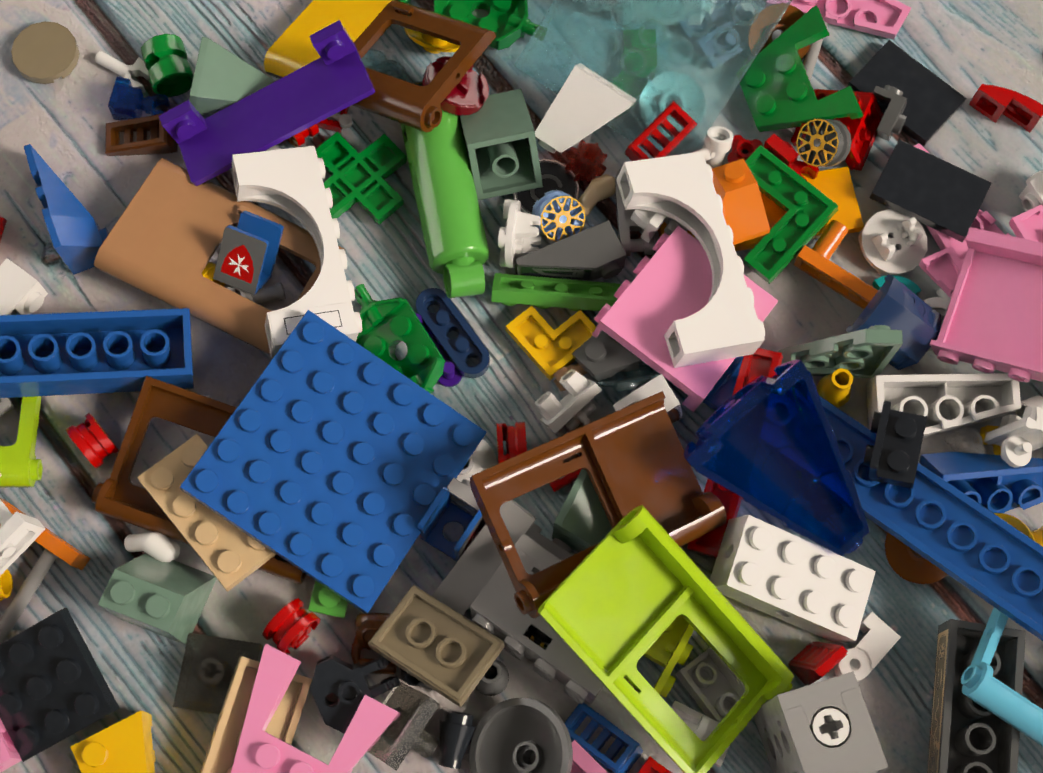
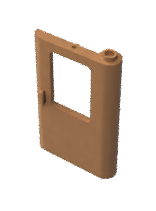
(172, 235)

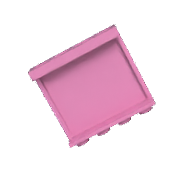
(666, 290)
(996, 308)

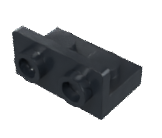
(896, 446)

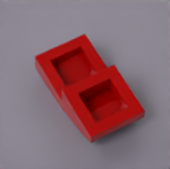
(995, 100)

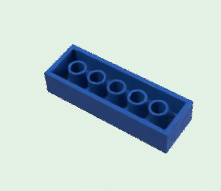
(94, 352)

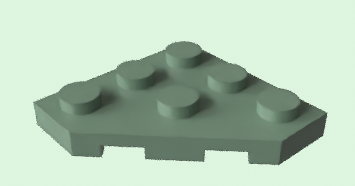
(860, 352)

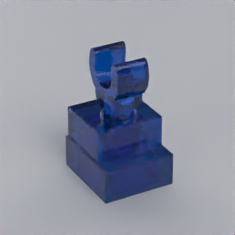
(129, 103)

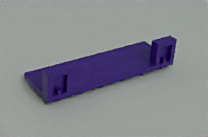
(273, 111)

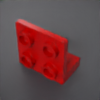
(862, 130)

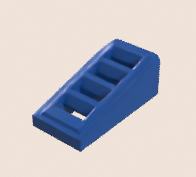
(629, 756)

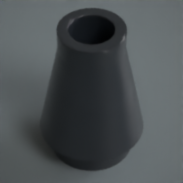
(454, 737)

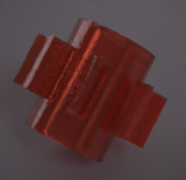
(586, 161)

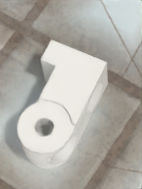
(869, 649)

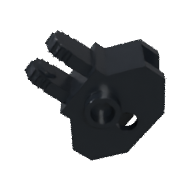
(350, 686)

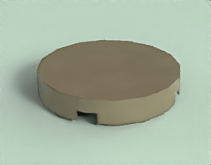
(45, 52)

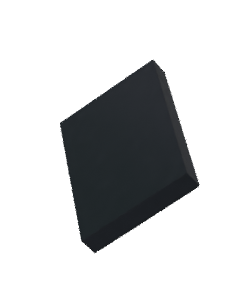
(928, 97)
(930, 190)

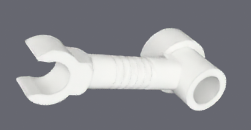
(717, 143)

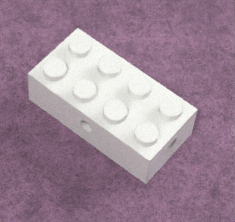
(792, 579)

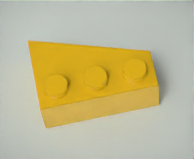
(119, 748)

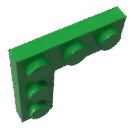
(805, 216)

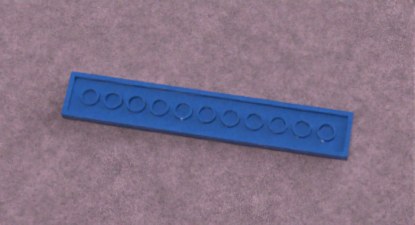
(937, 522)

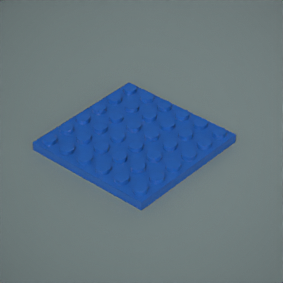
(333, 461)

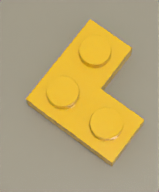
(550, 347)

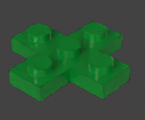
(362, 176)

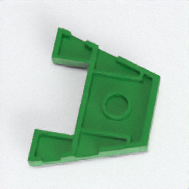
(779, 85)

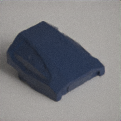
(901, 310)

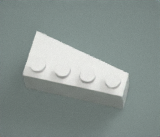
(945, 399)

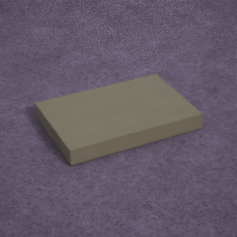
(436, 645)

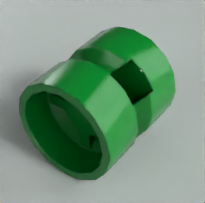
(167, 65)

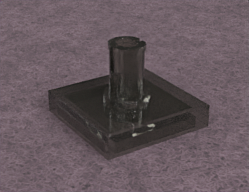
(208, 671)
(409, 727)

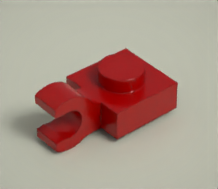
(786, 153)

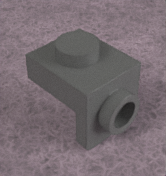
(892, 119)

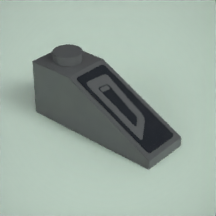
(578, 257)

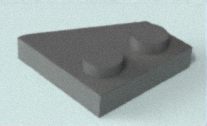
(605, 357)

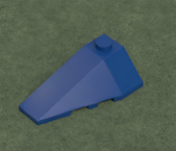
(68, 222)
(989, 479)

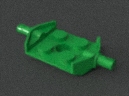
(505, 18)
(391, 322)

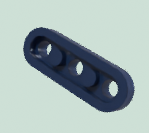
(450, 319)

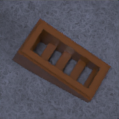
(159, 143)

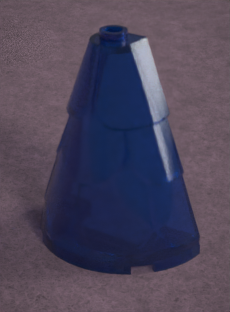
(783, 458)

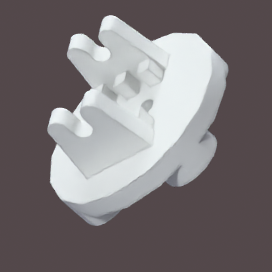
(518, 234)
(880, 249)

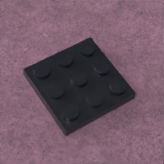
(50, 685)

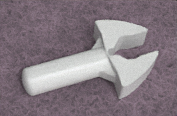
(123, 70)

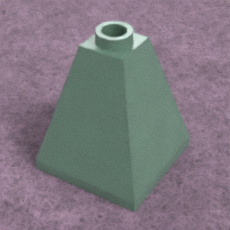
(222, 79)

